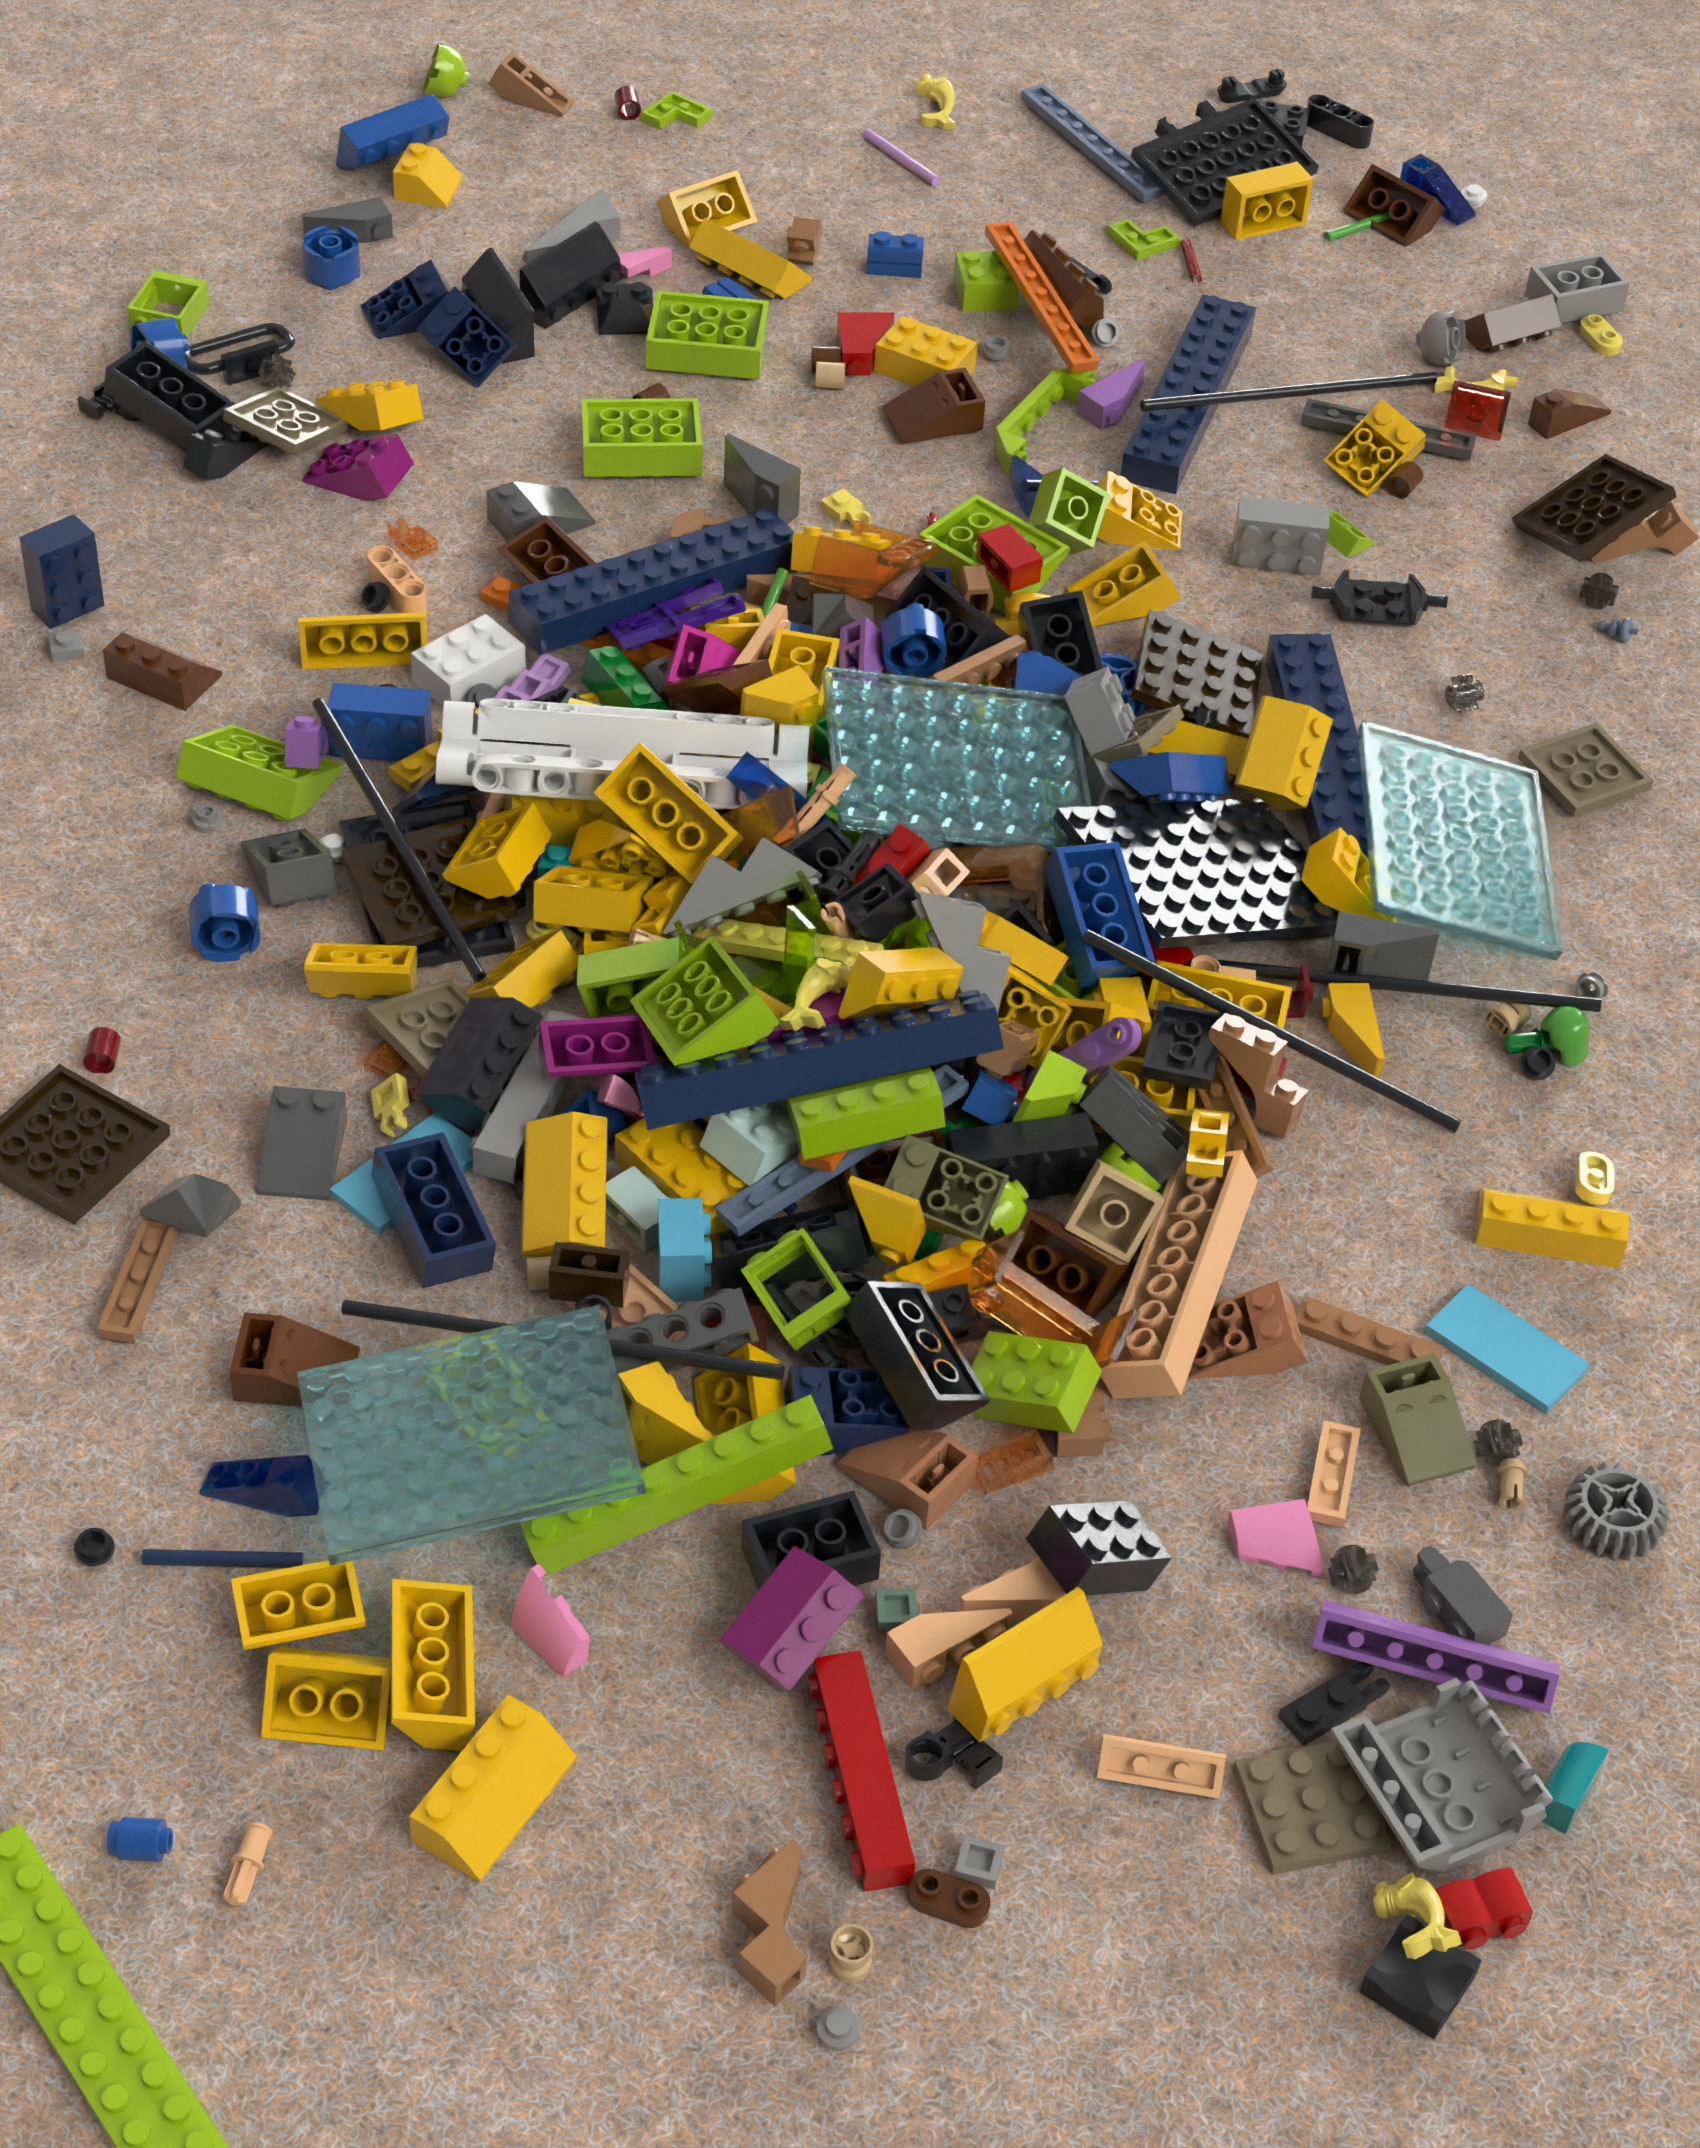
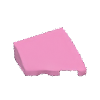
(645, 260)
(618, 1094)
(1276, 1535)
(549, 1625)

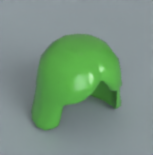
(1568, 1033)

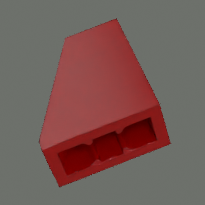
(858, 337)

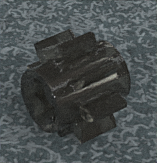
(276, 372)
(1599, 591)
(1464, 693)
(1497, 1442)
(1353, 1569)

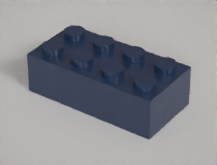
(433, 1209)

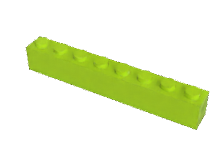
(683, 1484)

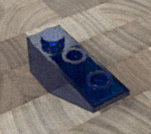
(1433, 179)
(266, 1484)

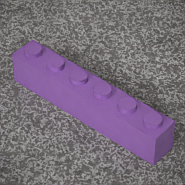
(1436, 1655)

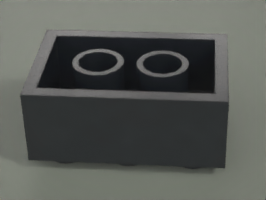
(825, 1528)
(1098, 1547)

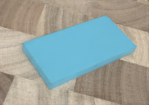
(359, 1192)
(1507, 1348)

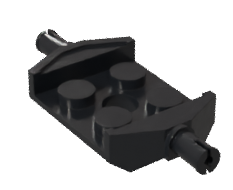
(1401, 601)

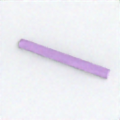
(901, 157)

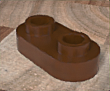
(947, 1899)

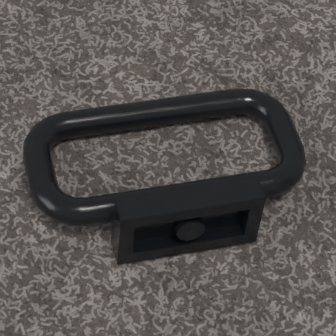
(241, 363)

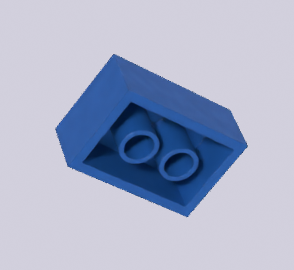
(381, 720)

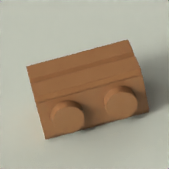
(1015, 1056)

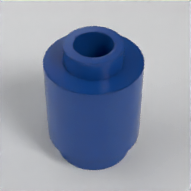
(139, 1839)

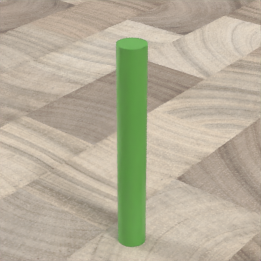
(1354, 227)
(775, 590)

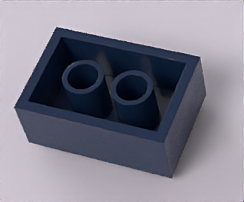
(62, 571)

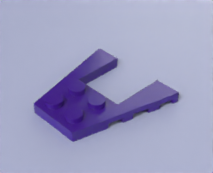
(661, 621)

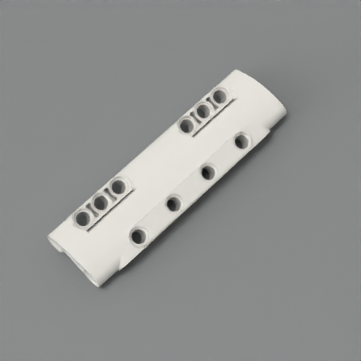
(599, 743)

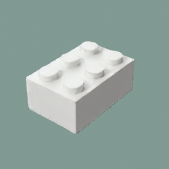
(467, 657)

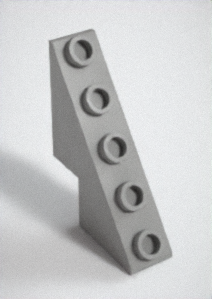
(595, 208)
(726, 891)
(956, 931)

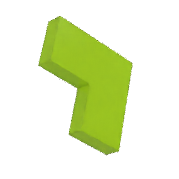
(675, 107)
(1140, 243)

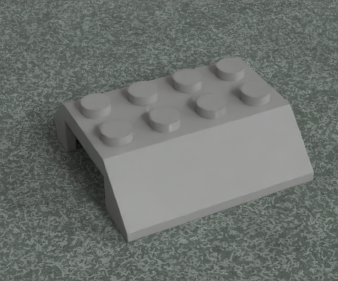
(1446, 1778)

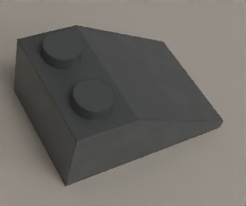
(761, 479)
(520, 505)
(290, 867)
(302, 1143)

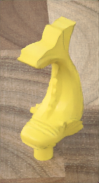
(939, 91)
(1497, 381)
(819, 979)
(1416, 1897)

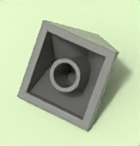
(834, 611)
(193, 1204)

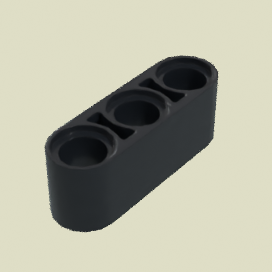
(1339, 121)

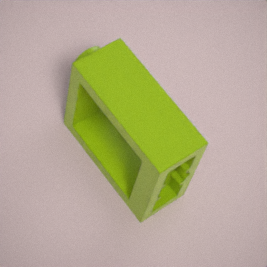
(162, 288)
(818, 1317)

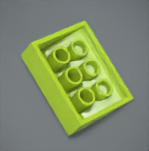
(707, 334)
(641, 437)
(958, 538)
(253, 771)
(704, 1006)
(866, 1112)

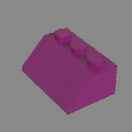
(594, 1046)
(791, 1618)

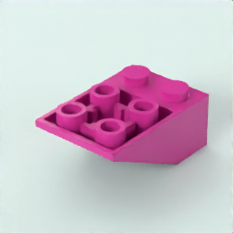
(695, 653)

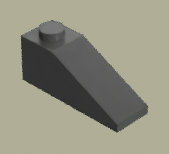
(366, 218)

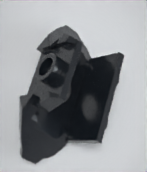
(962, 1318)

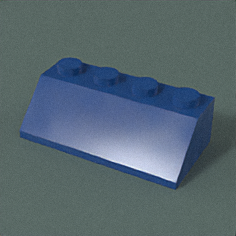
(391, 132)
(1176, 776)
(1096, 894)

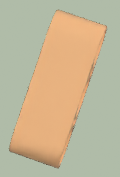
(405, 587)

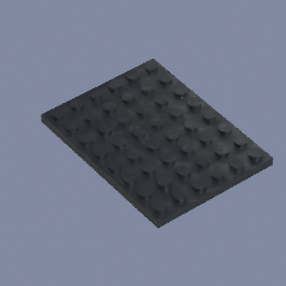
(1207, 870)

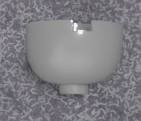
(1442, 338)

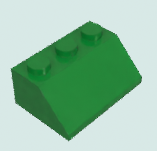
(619, 681)

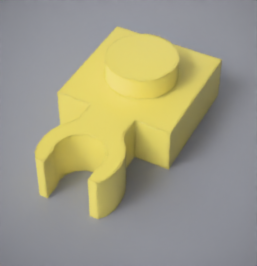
(844, 507)
(388, 1103)

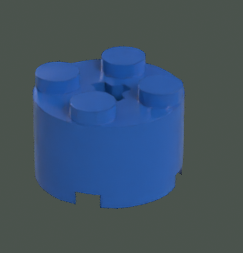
(331, 256)
(162, 335)
(913, 642)
(224, 922)

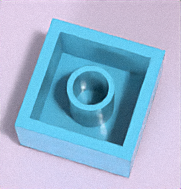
(683, 1249)

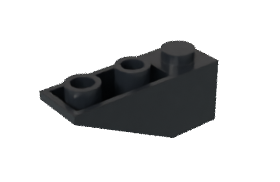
(219, 453)

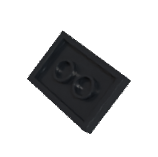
(1181, 1046)

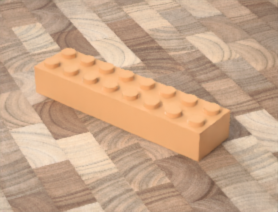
(1179, 1278)

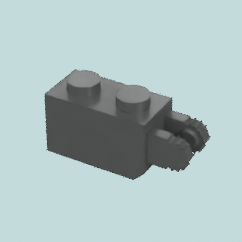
(1460, 1598)

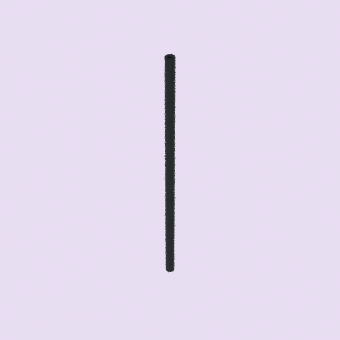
(1287, 391)
(399, 841)
(1423, 987)
(1294, 1042)
(618, 1347)

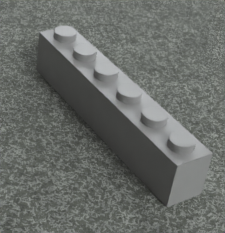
(527, 1098)

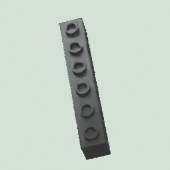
(691, 1317)

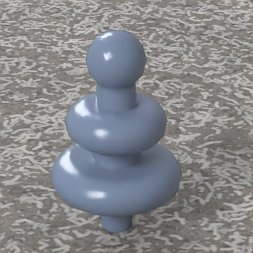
(1617, 628)

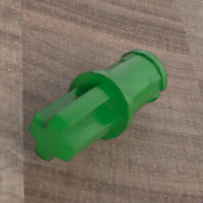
(1521, 1042)

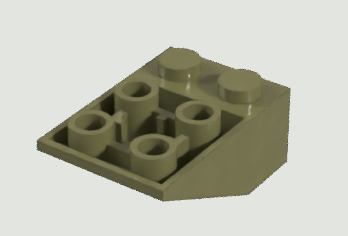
(951, 1189)
(1418, 1419)

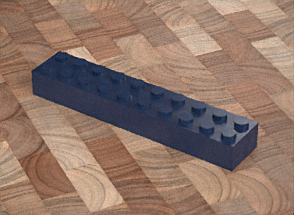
(1199, 365)
(589, 598)
(1308, 673)
(820, 1059)

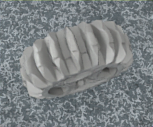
(1625, 1511)

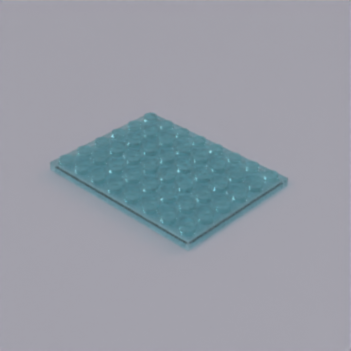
(953, 758)
(1457, 841)
(468, 1434)

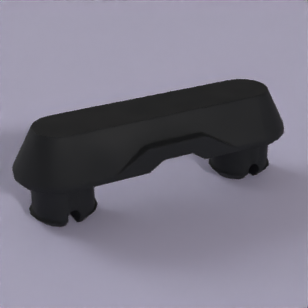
(1234, 91)

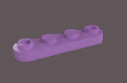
(1101, 1047)

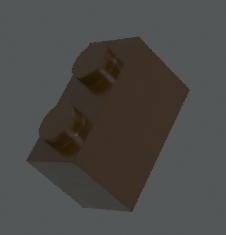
(586, 1270)

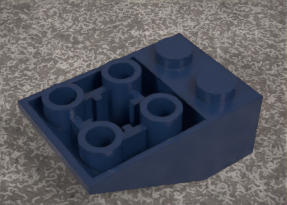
(406, 301)
(466, 336)
(850, 1402)

